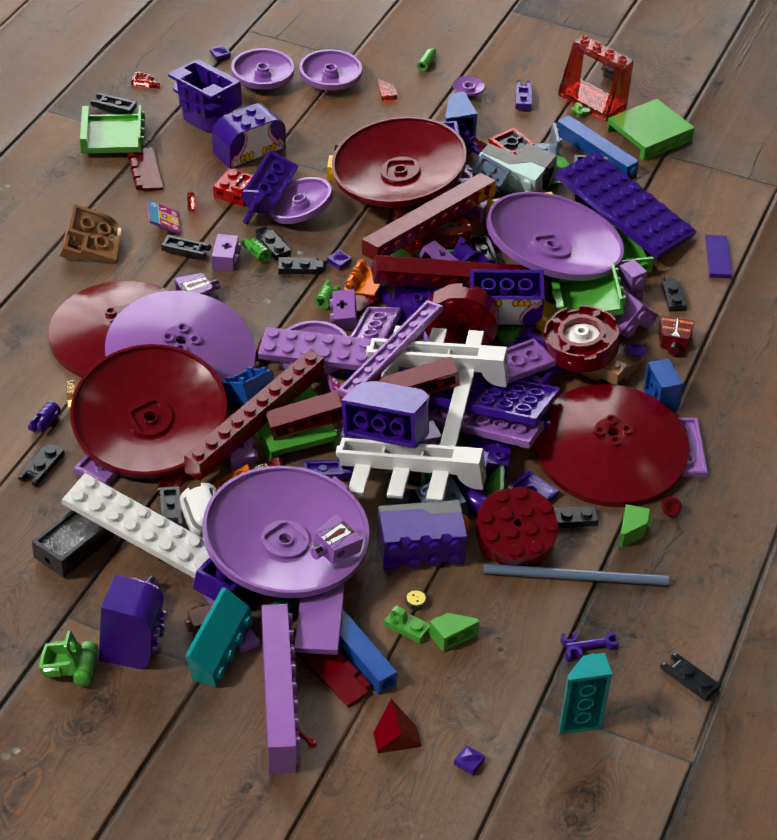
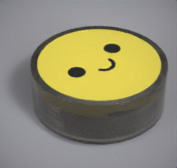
(415, 600)

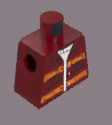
(675, 334)

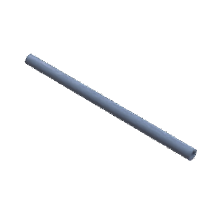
(571, 574)

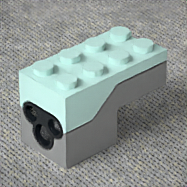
(531, 169)

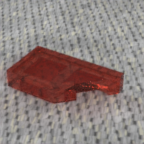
(144, 80)
(386, 90)
(191, 201)

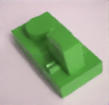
(407, 624)

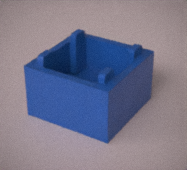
(663, 383)
(247, 384)

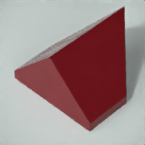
(395, 731)

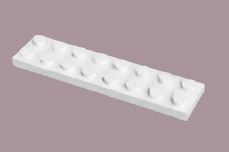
(137, 524)

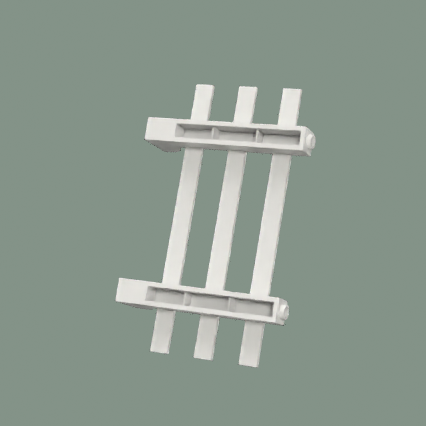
(435, 459)

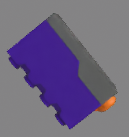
(422, 534)

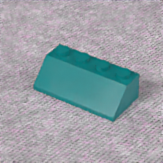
(218, 638)
(586, 695)

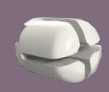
(194, 504)

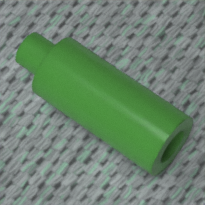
(426, 59)

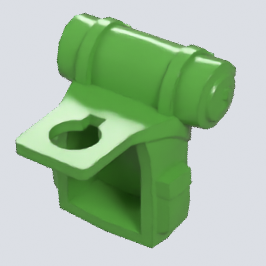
(69, 659)

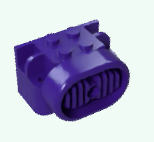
(205, 93)

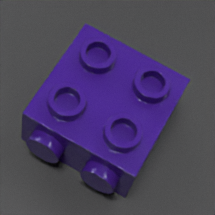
(498, 453)

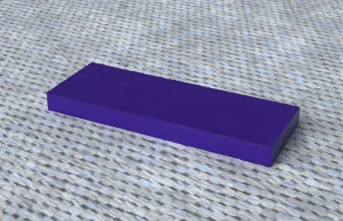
(718, 256)

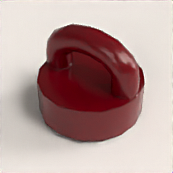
(671, 506)

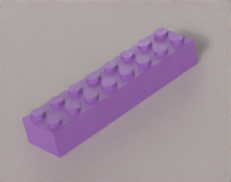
(280, 689)

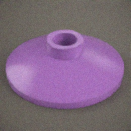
(469, 85)

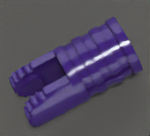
(45, 417)

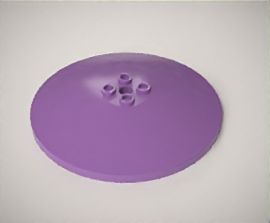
(554, 235)
(203, 322)
(274, 504)

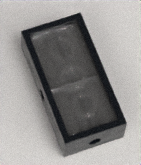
(69, 542)

